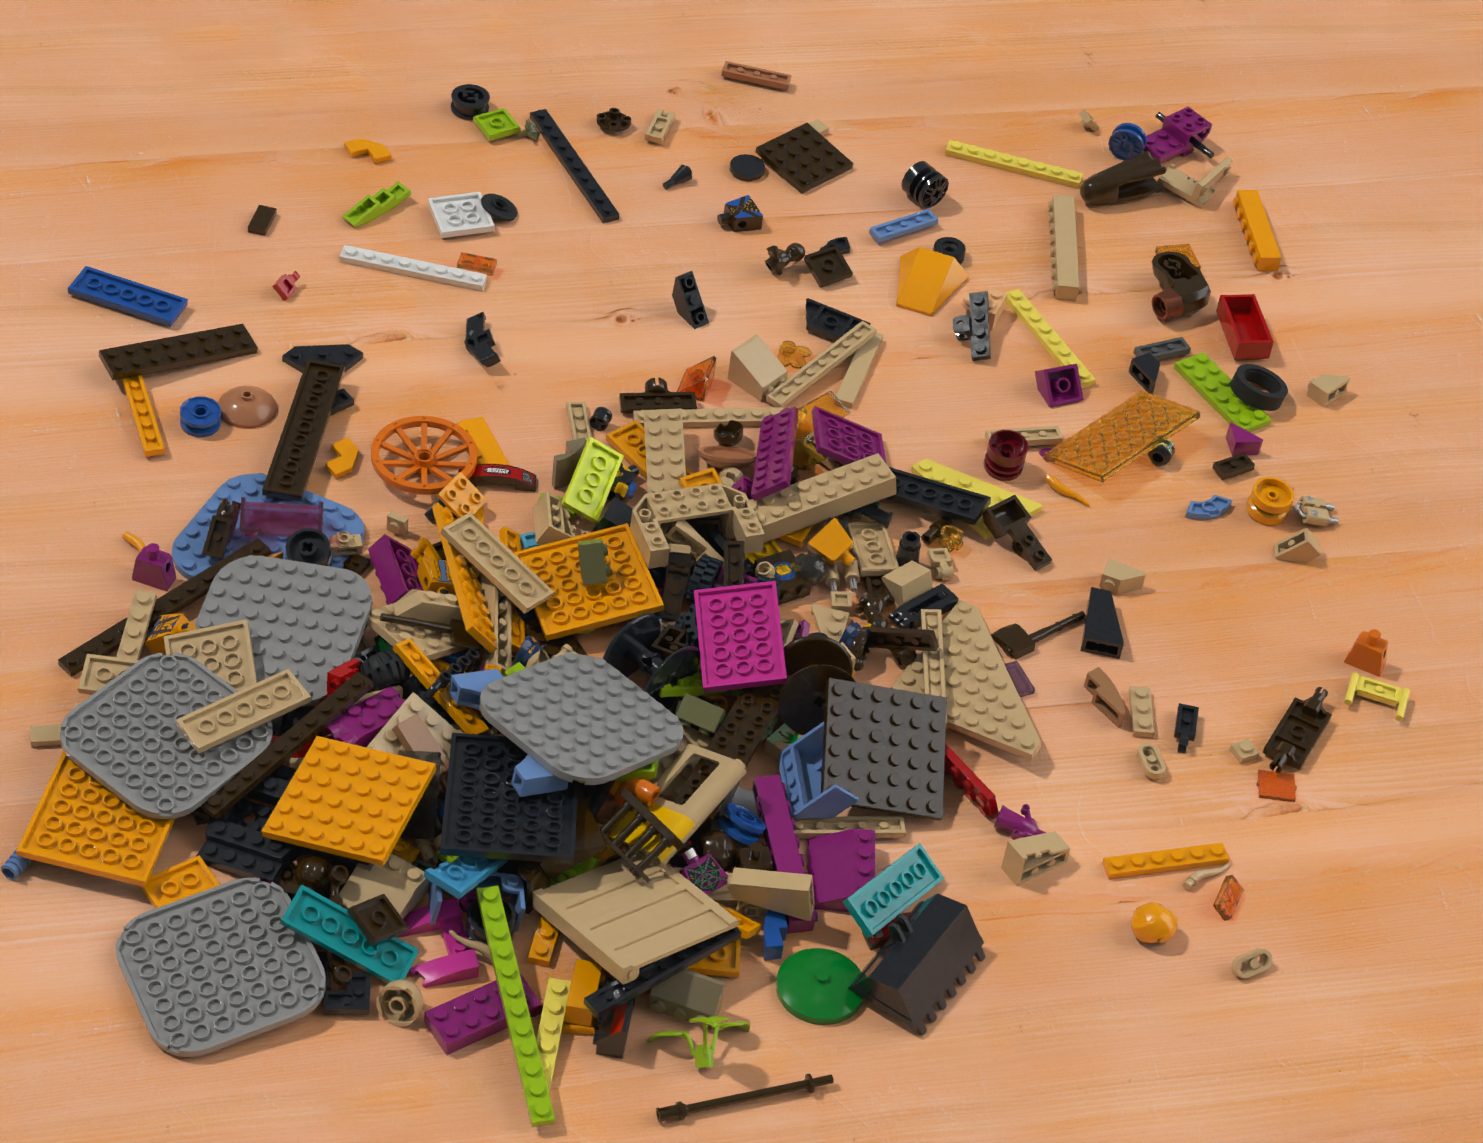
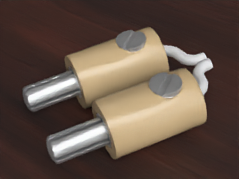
(851, 576)

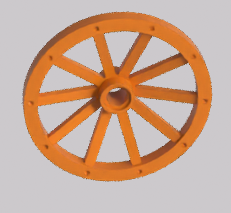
(423, 460)

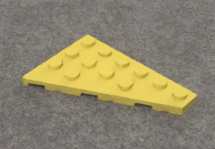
(941, 473)

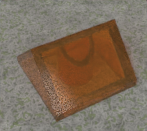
(699, 378)

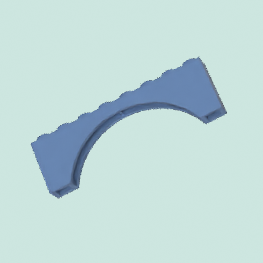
(528, 776)

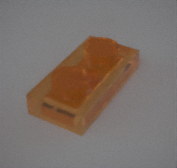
(477, 263)
(1228, 897)

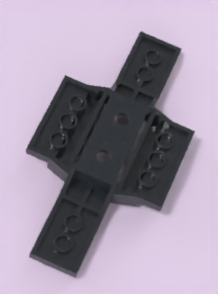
(240, 845)

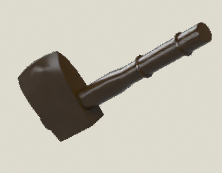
(456, 629)
(1018, 643)

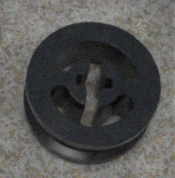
(469, 101)

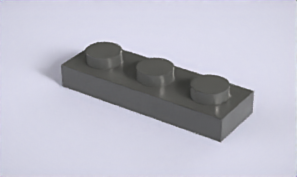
(1164, 349)

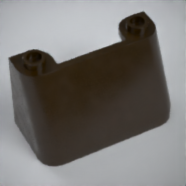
(532, 878)

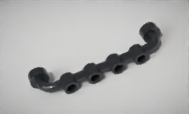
(468, 662)

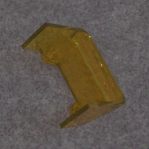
(805, 449)

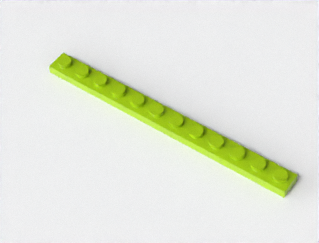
(515, 1007)

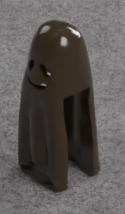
(1124, 181)

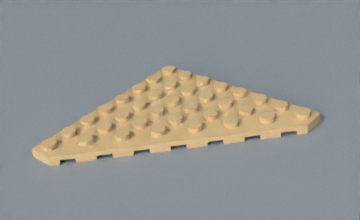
(977, 686)

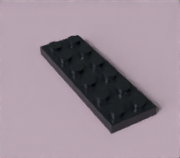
(939, 497)

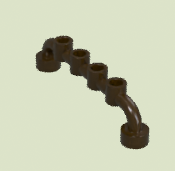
(341, 973)

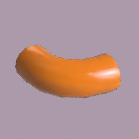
(641, 789)

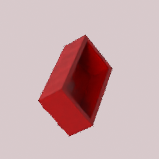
(1244, 326)

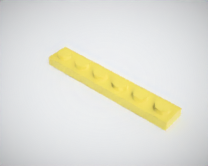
(551, 1025)

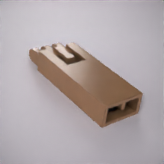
(417, 737)

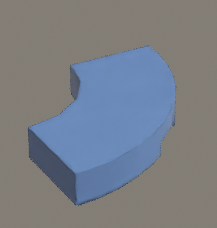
(1208, 509)

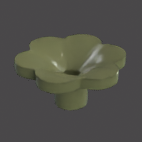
(530, 130)

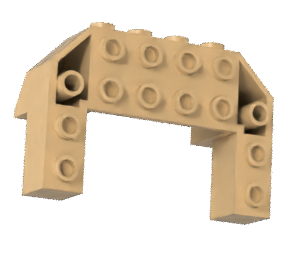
(660, 509)

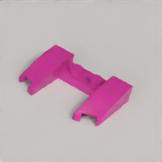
(461, 960)

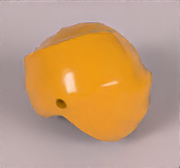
(1153, 923)

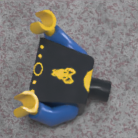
(624, 483)

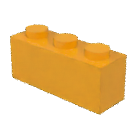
(585, 981)

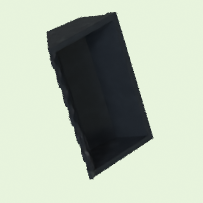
(922, 961)

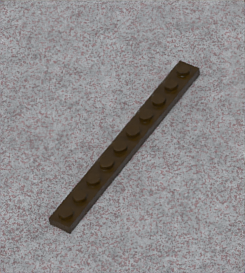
(287, 745)

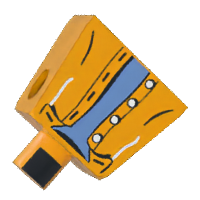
(435, 576)

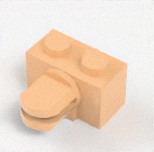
(996, 305)

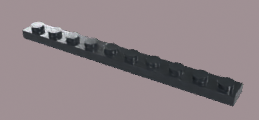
(574, 166)

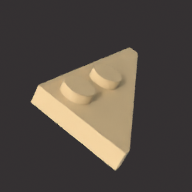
(830, 621)

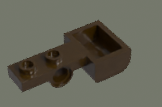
(1012, 519)

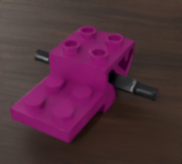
(1179, 135)

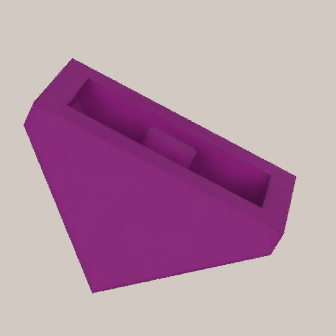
(1242, 441)

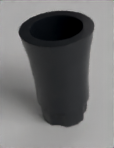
(908, 548)

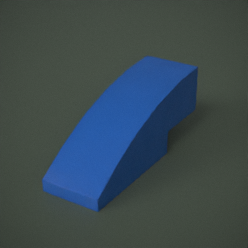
(773, 935)

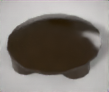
(613, 120)

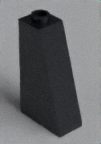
(1101, 625)

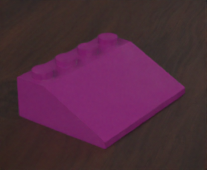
(840, 866)

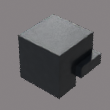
(614, 515)

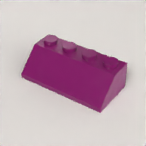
(394, 568)

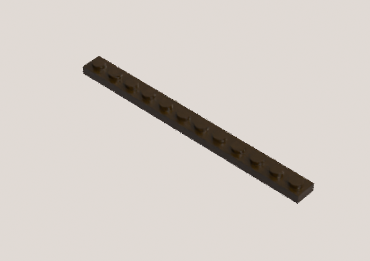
(167, 604)

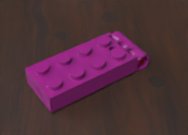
(473, 1016)

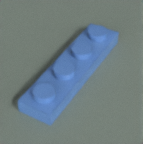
(903, 226)

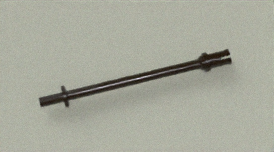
(681, 1110)

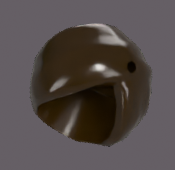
(720, 846)

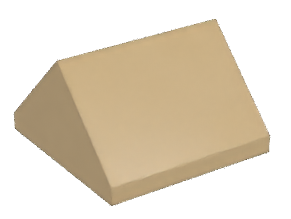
(908, 582)

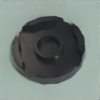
(747, 167)

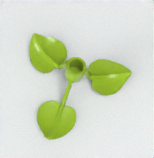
(704, 1053)

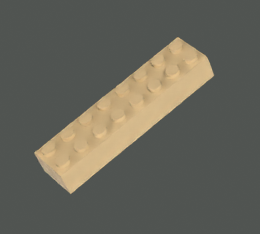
(824, 496)

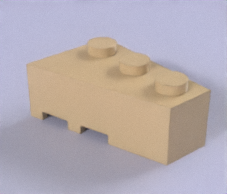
(1034, 856)

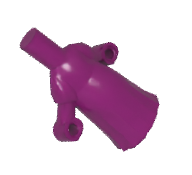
(1017, 824)

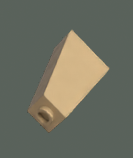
(774, 890)

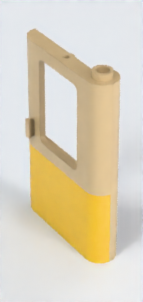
(685, 818)

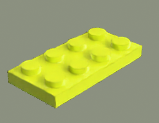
(592, 480)

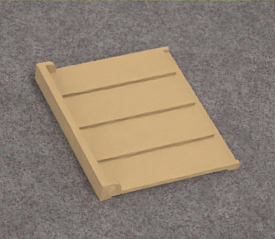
(631, 921)

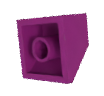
(1059, 384)

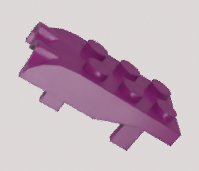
(365, 719)

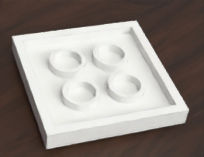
(460, 215)

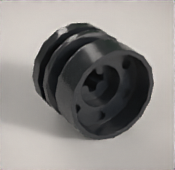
(925, 184)

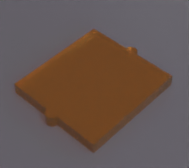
(1276, 785)

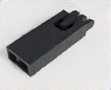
(932, 599)

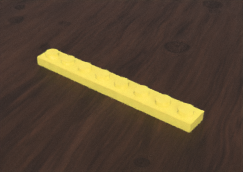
(1014, 164)
(1046, 335)

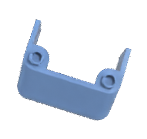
(801, 772)
(509, 886)

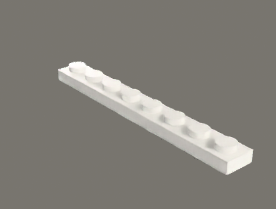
(413, 268)

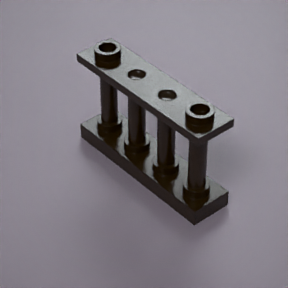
(655, 827)

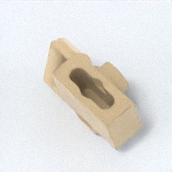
(345, 544)

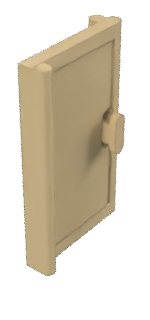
(1183, 186)

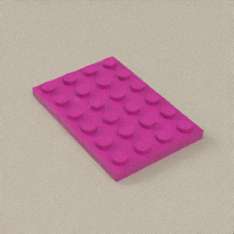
(740, 636)

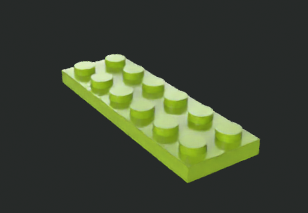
(1216, 390)

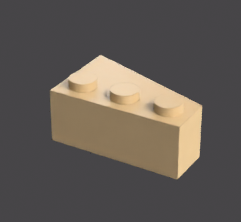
(551, 520)

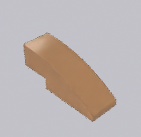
(1105, 696)

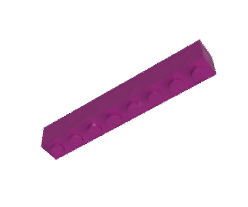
(780, 837)

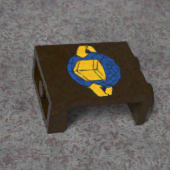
(792, 586)

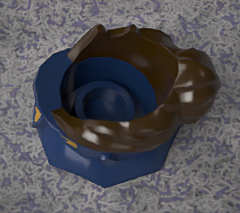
(856, 642)

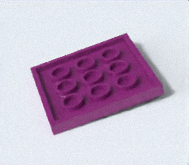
(844, 439)

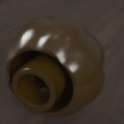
(314, 873)

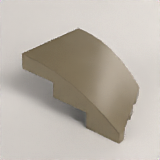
(565, 464)

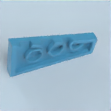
(463, 874)

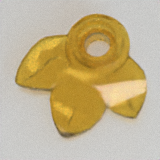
(793, 355)

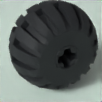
(385, 670)

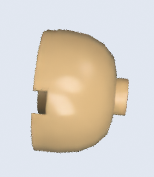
(400, 1002)

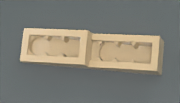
(683, 534)

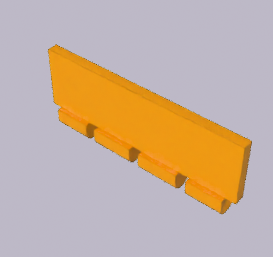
(487, 447)

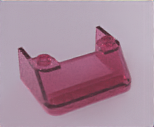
(279, 518)

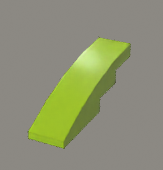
(373, 207)

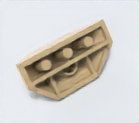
(428, 606)

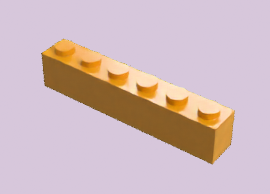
(1257, 230)

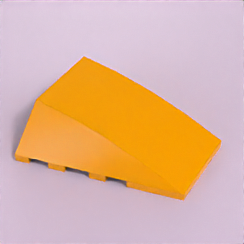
(927, 280)

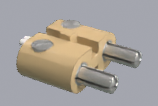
(1315, 511)

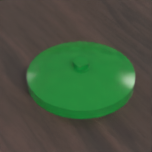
(816, 986)

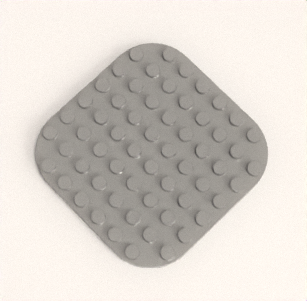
(296, 615)
(581, 718)
(132, 742)
(219, 967)

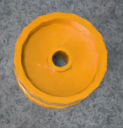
(1270, 501)

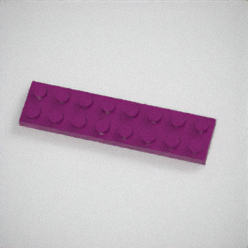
(775, 453)

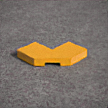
(375, 150)
(347, 455)

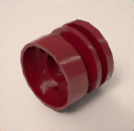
(1005, 455)

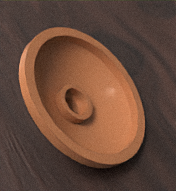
(247, 407)
(727, 456)

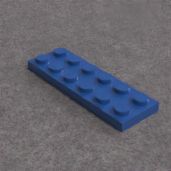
(128, 296)

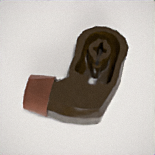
(1183, 286)

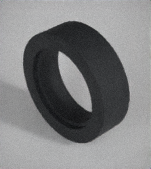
(1254, 397)

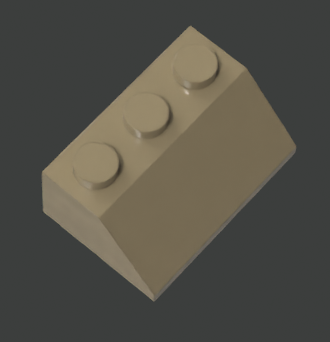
(688, 996)

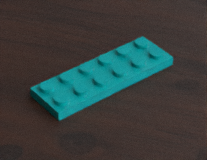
(893, 890)
(335, 931)

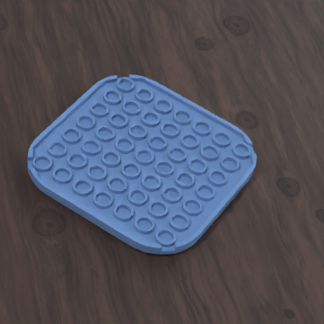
(190, 542)

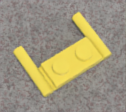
(1379, 692)

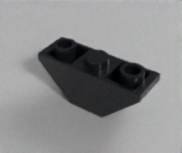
(688, 300)

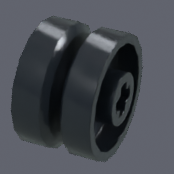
(309, 546)
(474, 924)

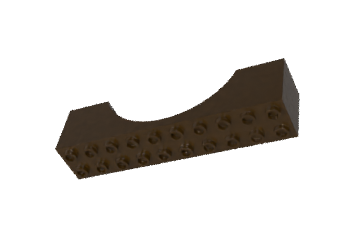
(739, 736)

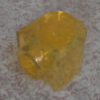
(951, 538)

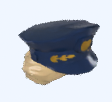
(531, 653)

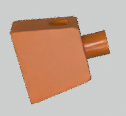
(1368, 652)

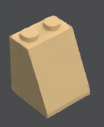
(756, 368)

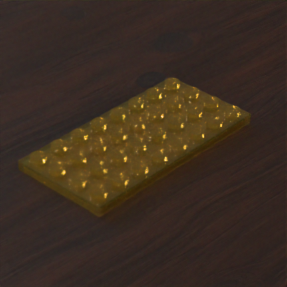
(1122, 436)

